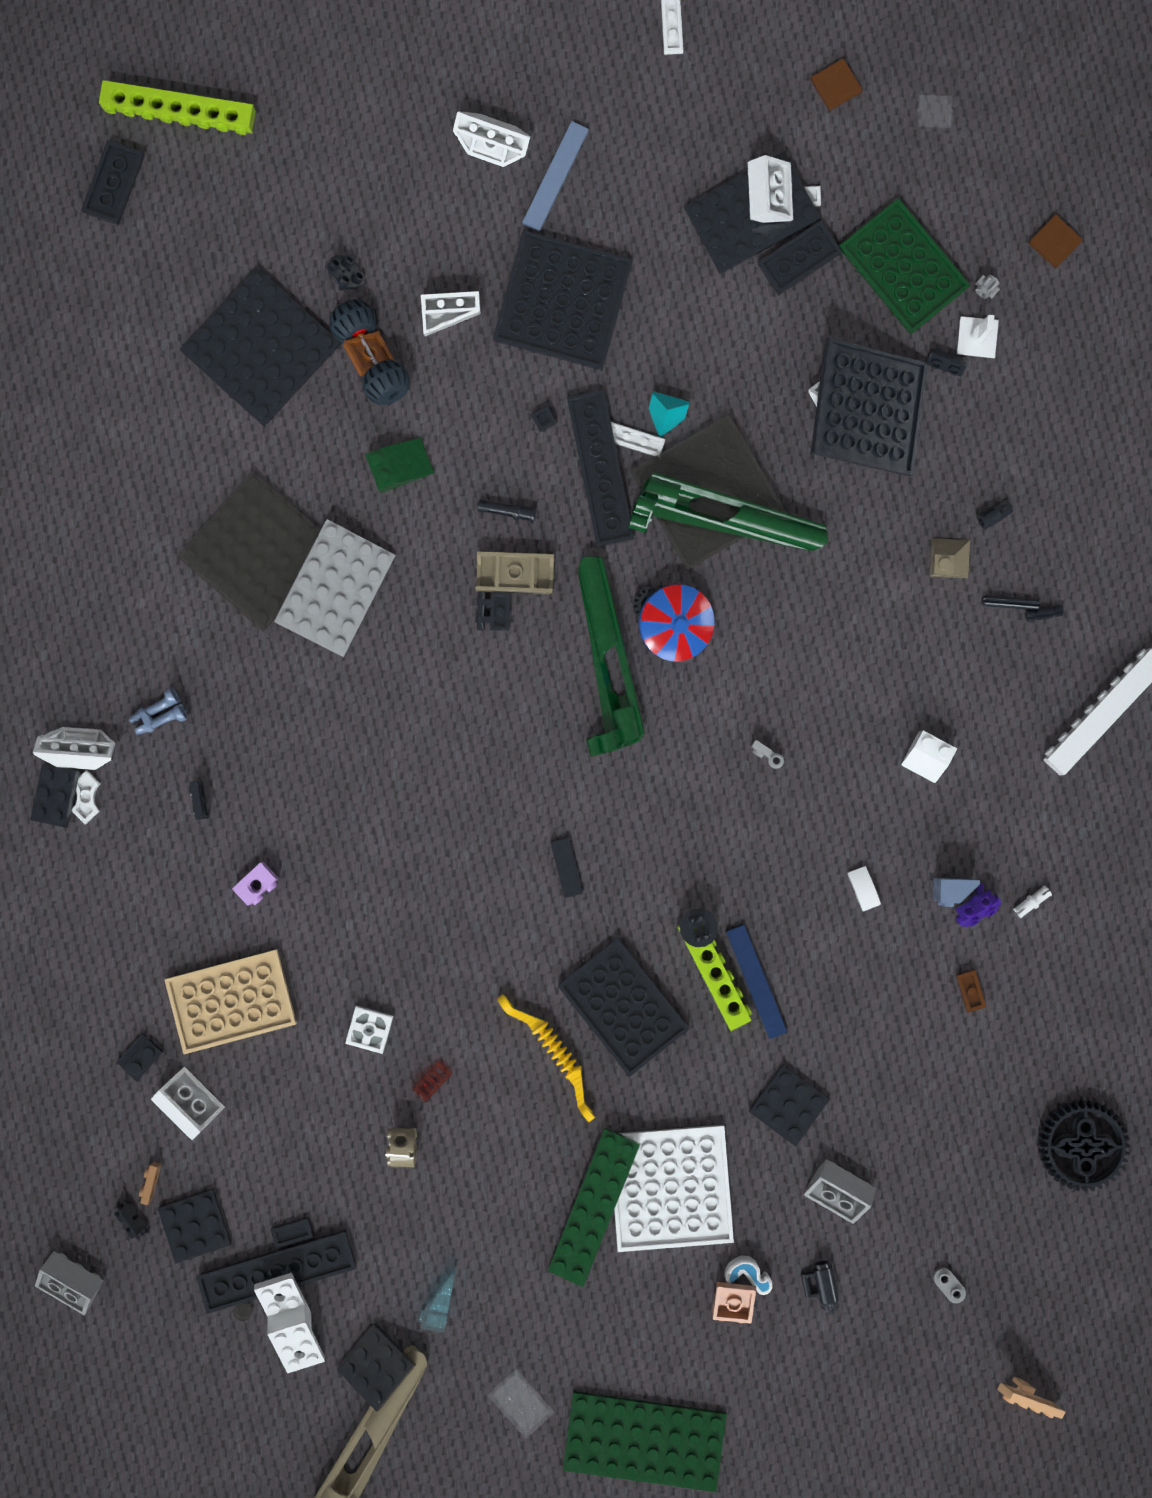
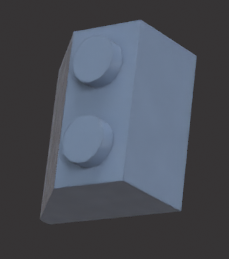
(952, 890)

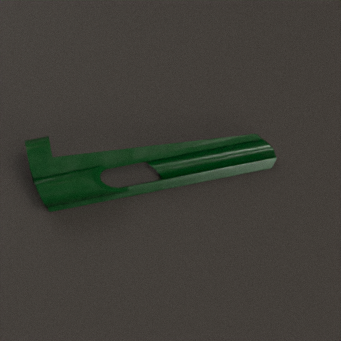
(670, 500)

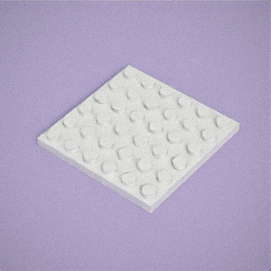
(676, 1191)

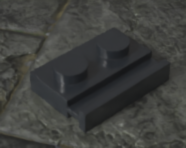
(199, 801)
(139, 1057)

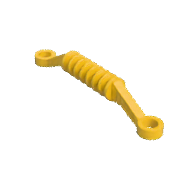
(539, 1026)

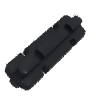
(1044, 613)

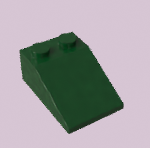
(399, 464)

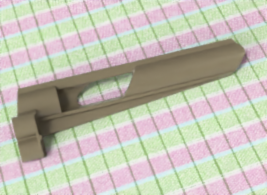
(380, 1428)

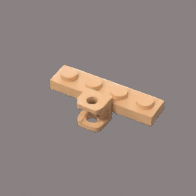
(1024, 1397)

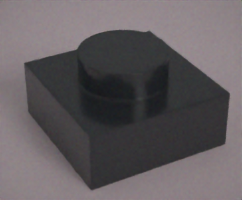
(543, 419)

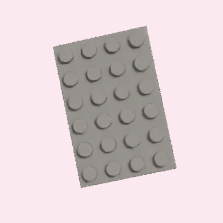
(334, 588)

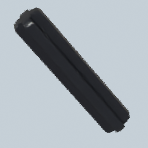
(1008, 602)

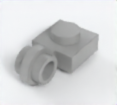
(761, 750)

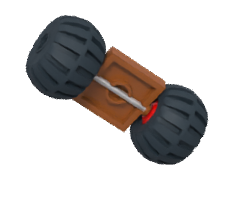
(354, 327)

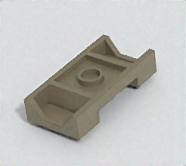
(515, 572)

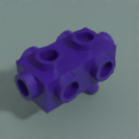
(980, 906)

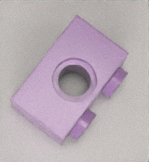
(245, 888)

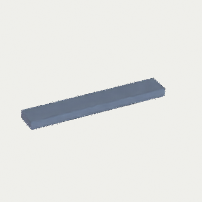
(555, 176)

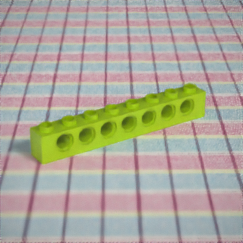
(113, 91)

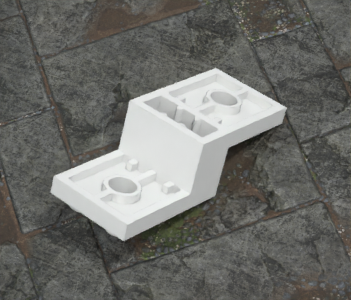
(289, 1322)

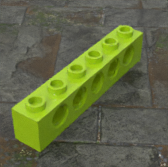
(733, 1019)

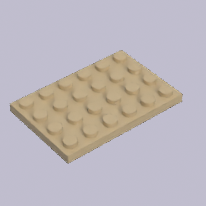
(230, 1001)

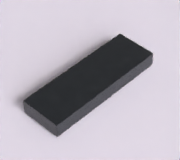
(566, 867)

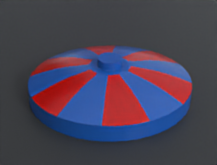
(676, 622)

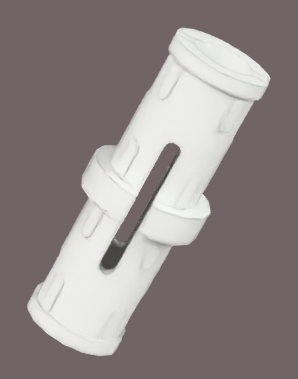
(1032, 901)

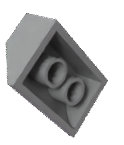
(840, 1191)
(68, 1282)

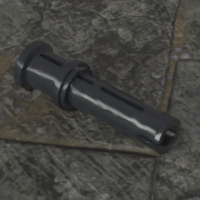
(517, 511)

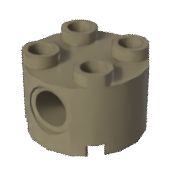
(402, 1147)

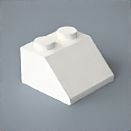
(928, 756)

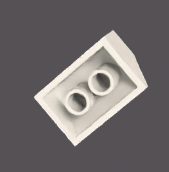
(770, 190)
(187, 1103)

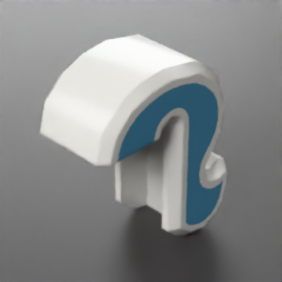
(750, 1268)

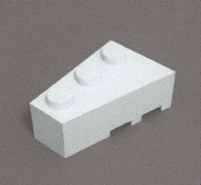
(448, 309)

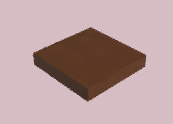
(836, 84)
(1055, 241)

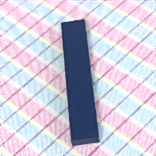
(756, 981)

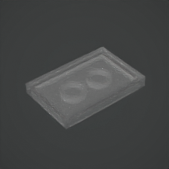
(520, 1403)

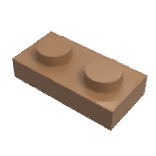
(147, 1190)

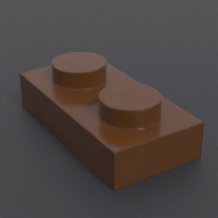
(970, 991)

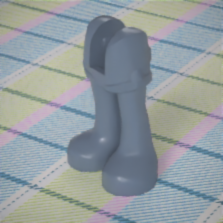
(178, 712)

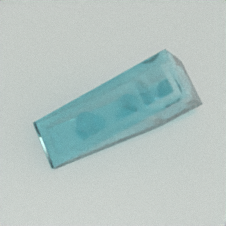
(437, 1308)

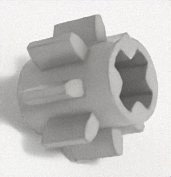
(987, 286)

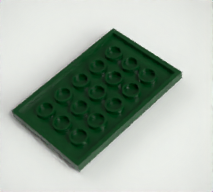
(904, 266)

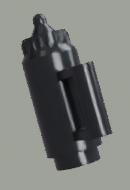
(825, 1285)

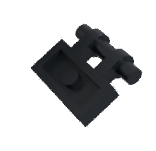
(500, 611)

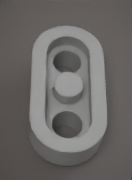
(950, 1285)

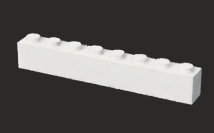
(1102, 714)

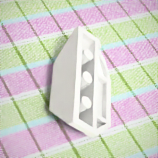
(490, 138)
(75, 748)

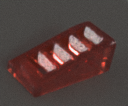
(419, 1093)

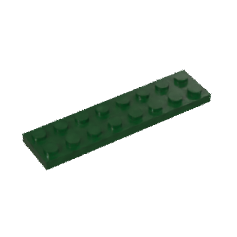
(594, 1207)

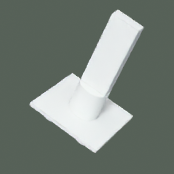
(977, 336)

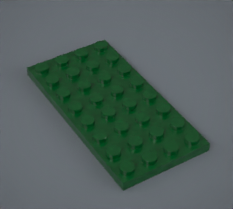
(644, 1441)

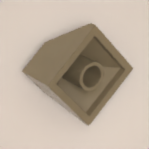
(949, 558)

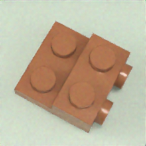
(733, 1302)

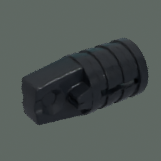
(994, 514)

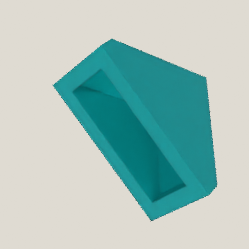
(667, 412)

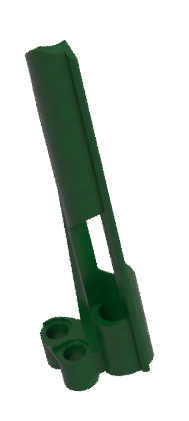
(619, 713)

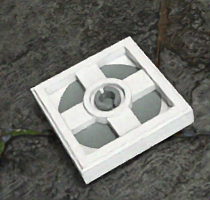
(369, 1029)

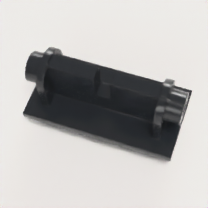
(954, 365)
(134, 1226)

